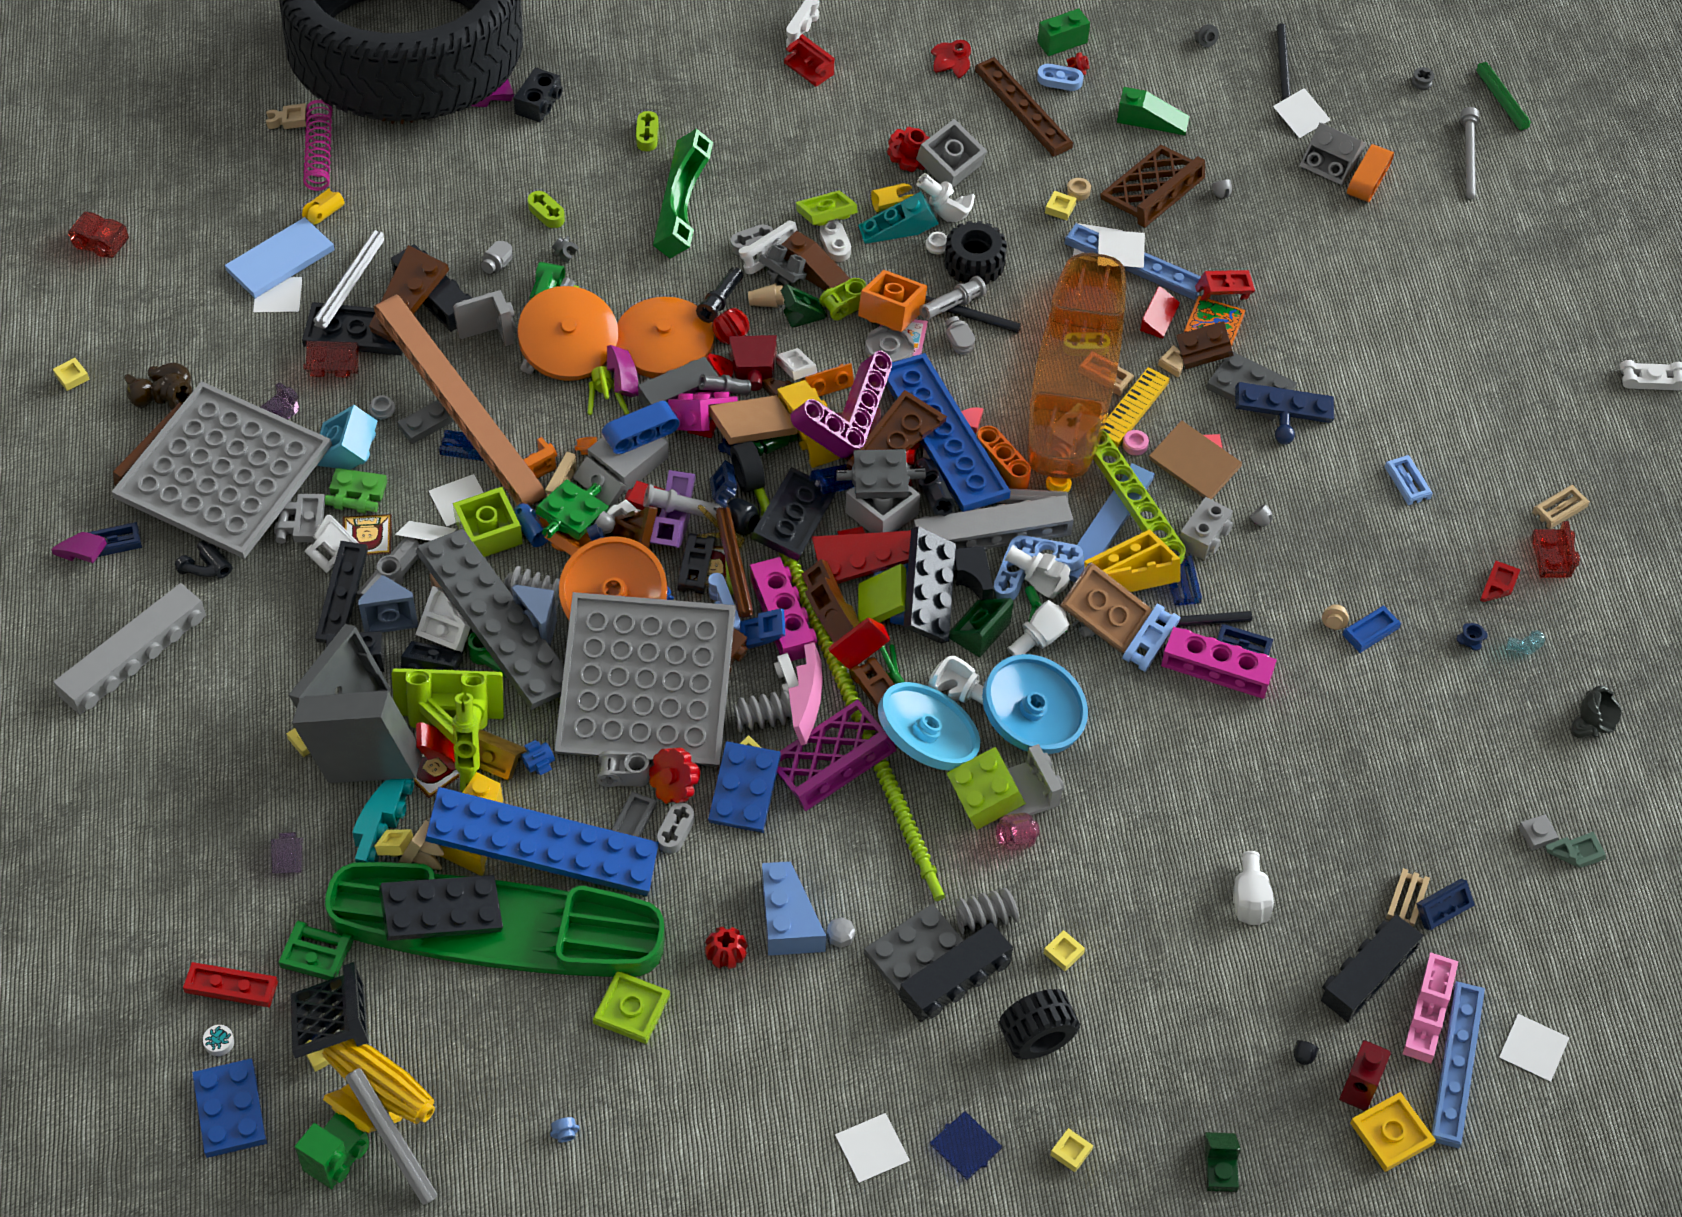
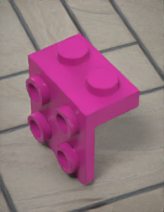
(694, 411)

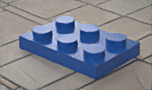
(744, 787)
(229, 1108)

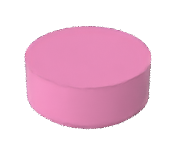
(1135, 442)

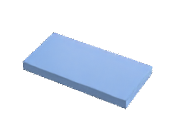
(279, 257)

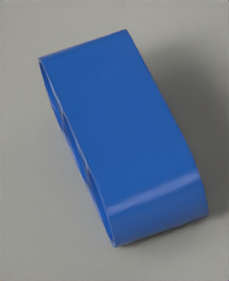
(640, 427)

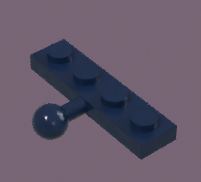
(1286, 404)

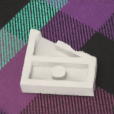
(443, 622)

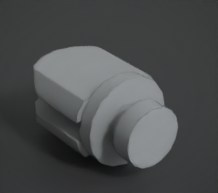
(497, 257)
(959, 335)

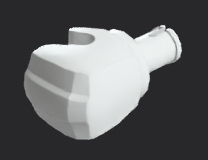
(945, 207)
(1041, 571)
(1043, 629)
(959, 677)
(1252, 892)

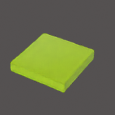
(882, 595)
(631, 1007)

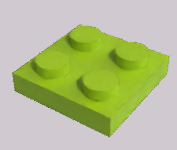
(826, 208)

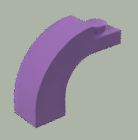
(671, 527)

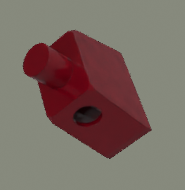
(753, 358)
(1367, 1070)

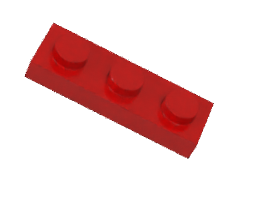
(230, 984)

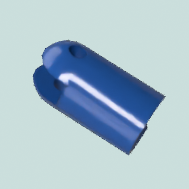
(530, 525)

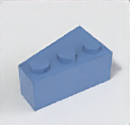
(788, 913)

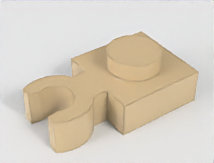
(290, 117)

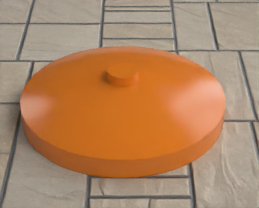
(566, 332)
(664, 335)
(612, 568)

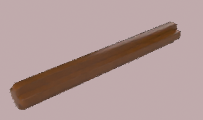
(734, 562)

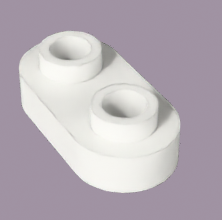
(833, 236)
(785, 669)

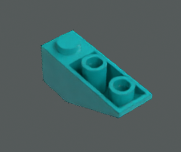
(899, 221)

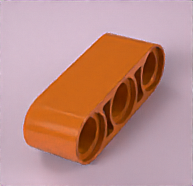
(1370, 173)
(1005, 457)

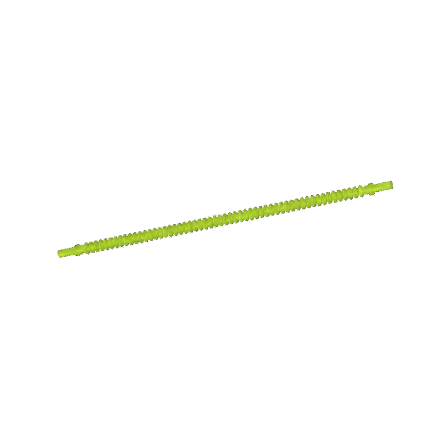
(849, 695)

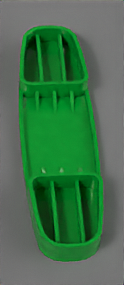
(542, 929)

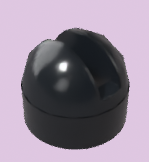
(1305, 1052)

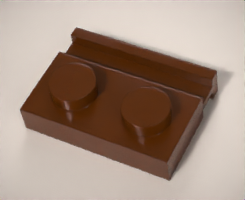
(1204, 345)

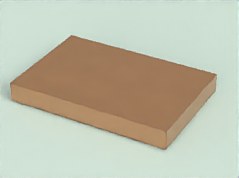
(752, 419)
(1195, 460)
(1106, 607)

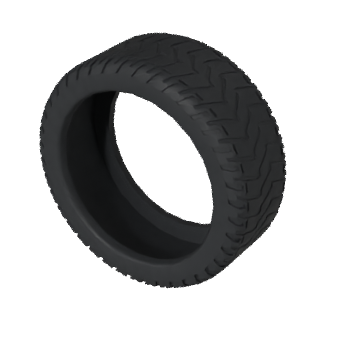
(402, 73)

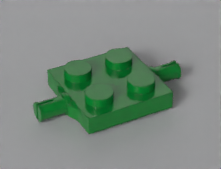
(571, 509)

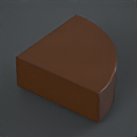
(772, 385)

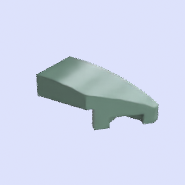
(1578, 851)

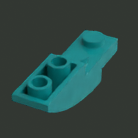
(379, 813)

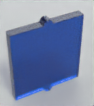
(966, 1145)

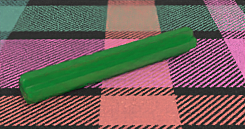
(1503, 96)

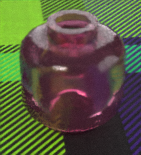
(1017, 831)

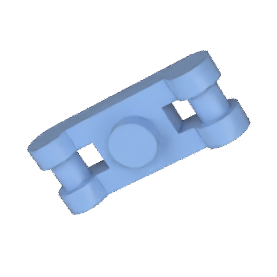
(720, 593)
(1151, 637)

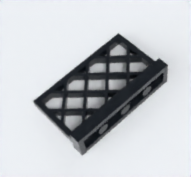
(350, 1008)

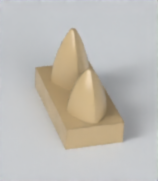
(421, 851)

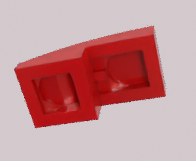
(434, 744)

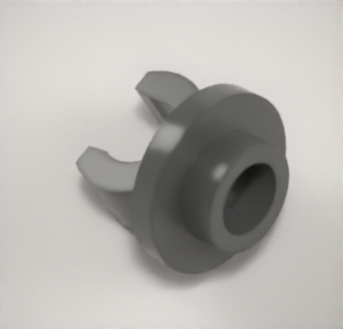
(1207, 35)
(561, 247)

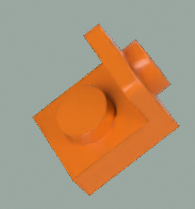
(542, 461)

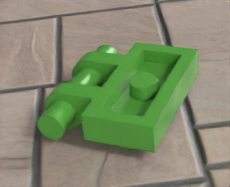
(356, 485)

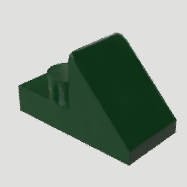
(801, 307)
(1222, 1161)

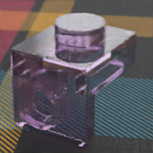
(286, 853)

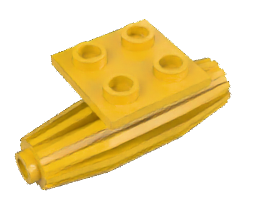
(393, 1085)

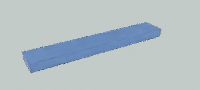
(1154, 269)
(1109, 521)
(1457, 1064)

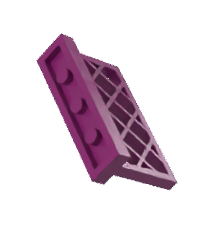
(842, 767)

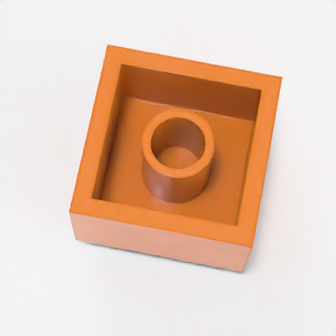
(892, 300)

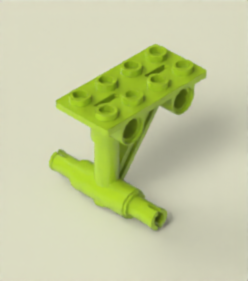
(455, 704)

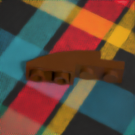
(828, 601)

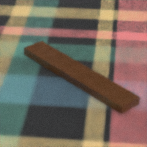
(1024, 107)

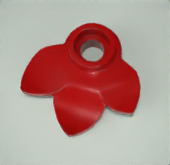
(948, 57)

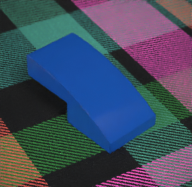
(764, 629)

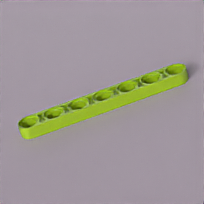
(1134, 485)

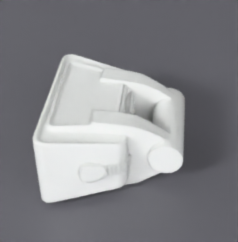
(329, 537)

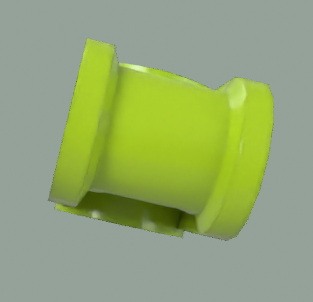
(844, 299)

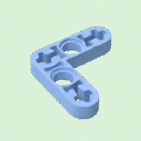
(1028, 544)

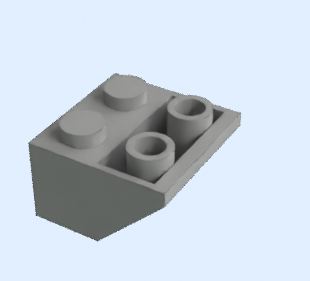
(1332, 153)

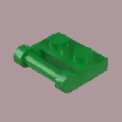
(313, 958)

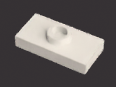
(796, 364)

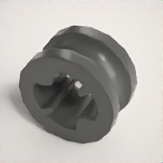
(1423, 78)

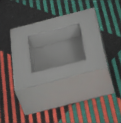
(1538, 832)

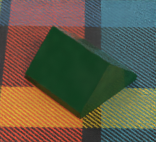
(982, 624)

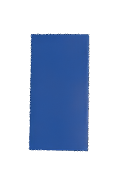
(1371, 629)

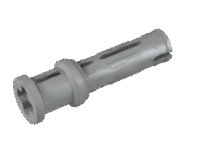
(960, 295)
(671, 501)

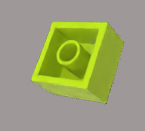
(489, 521)
(986, 788)

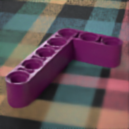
(850, 430)

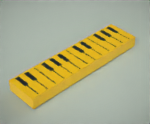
(1135, 404)

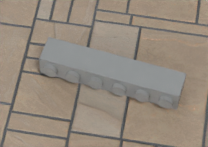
(1000, 524)
(130, 649)

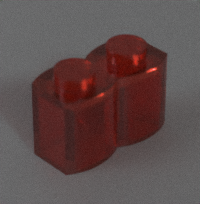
(98, 235)

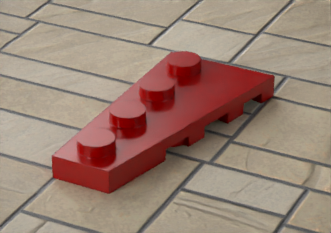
(862, 554)

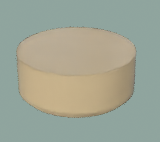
(1079, 188)

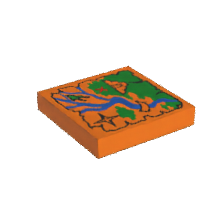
(1213, 312)

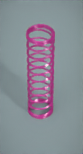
(317, 170)

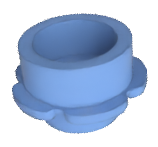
(564, 1129)

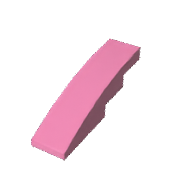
(807, 696)
(1430, 1008)

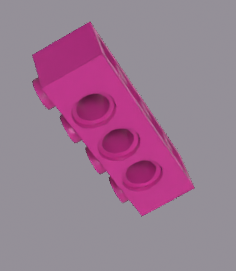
(773, 574)
(1228, 671)

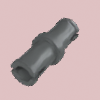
(724, 384)

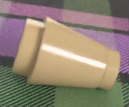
(766, 296)

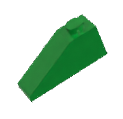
(1150, 112)

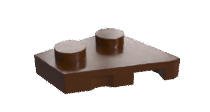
(636, 525)

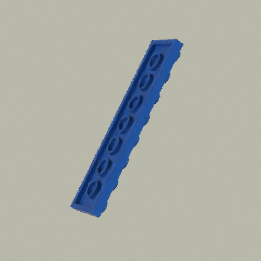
(953, 444)
(542, 841)

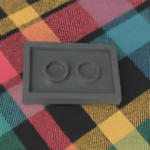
(1240, 369)
(912, 946)

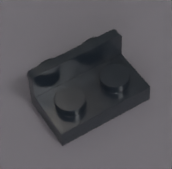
(430, 657)

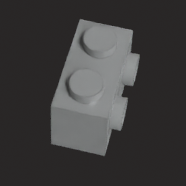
(1205, 528)

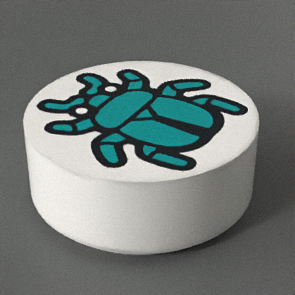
(218, 1040)

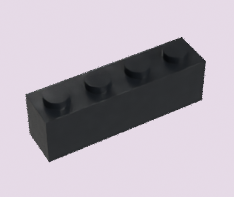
(442, 298)
(1371, 968)
(956, 972)

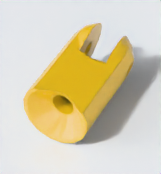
(888, 196)
(322, 206)

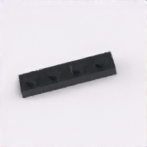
(342, 589)

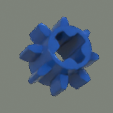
(537, 757)

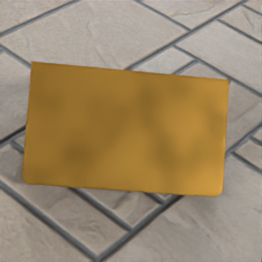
(498, 754)

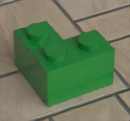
(331, 1150)

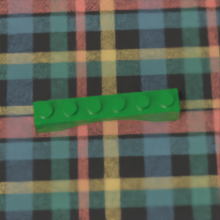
(689, 159)

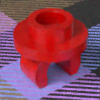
(1079, 62)

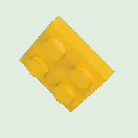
(1392, 1131)

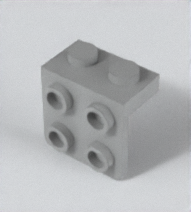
(485, 314)
(1037, 782)

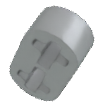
(748, 237)
(680, 830)

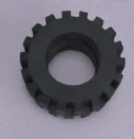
(971, 239)
(1039, 1024)

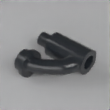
(216, 563)

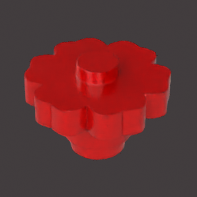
(905, 147)
(673, 775)

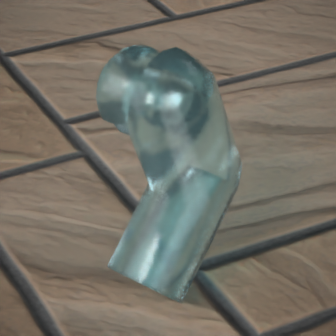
(1528, 645)

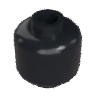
(744, 516)

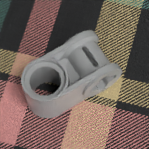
(622, 769)

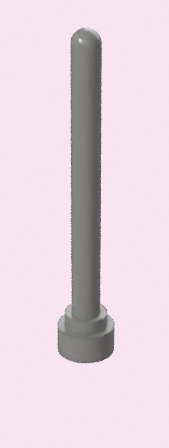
(1469, 119)

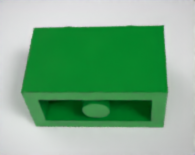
(1063, 32)

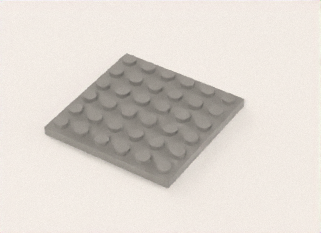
(222, 469)
(645, 677)

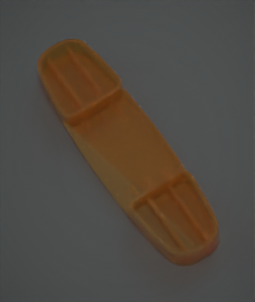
(1077, 366)

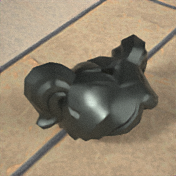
(1597, 713)

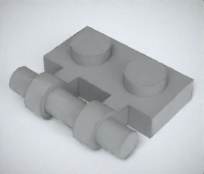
(308, 515)

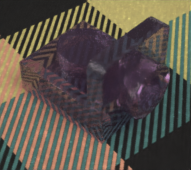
(283, 403)

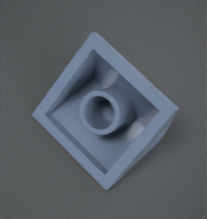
(387, 607)
(539, 607)

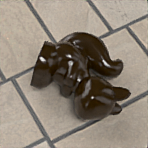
(169, 384)

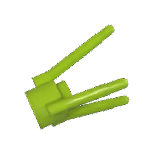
(603, 382)

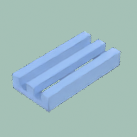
(1404, 481)

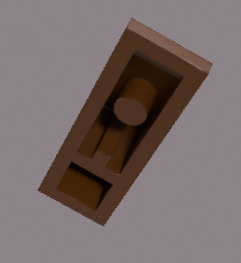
(819, 266)

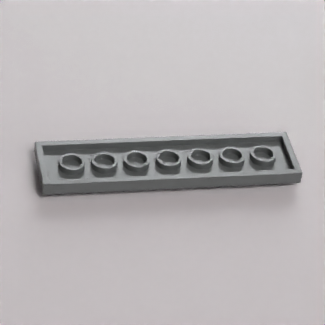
(494, 617)

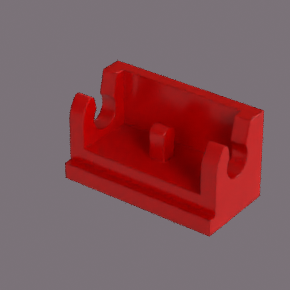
(810, 60)
(1225, 283)

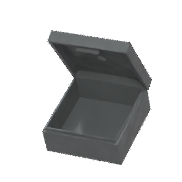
(360, 728)

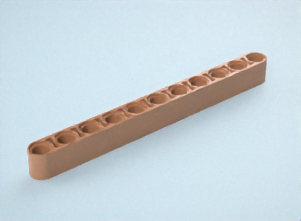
(459, 401)

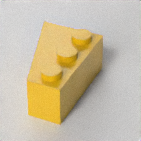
(794, 396)
(1139, 562)
(485, 788)

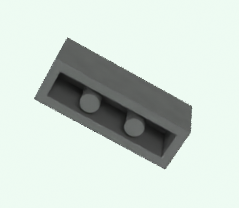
(675, 382)

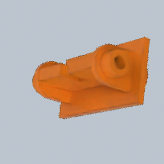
(831, 380)

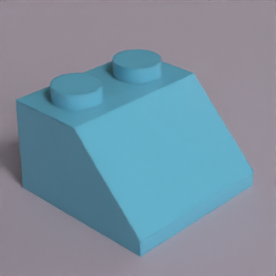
(350, 438)

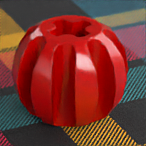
(730, 323)
(726, 947)

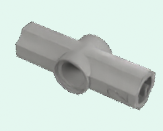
(397, 562)

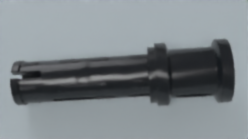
(716, 300)

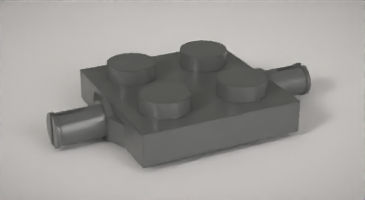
(880, 474)

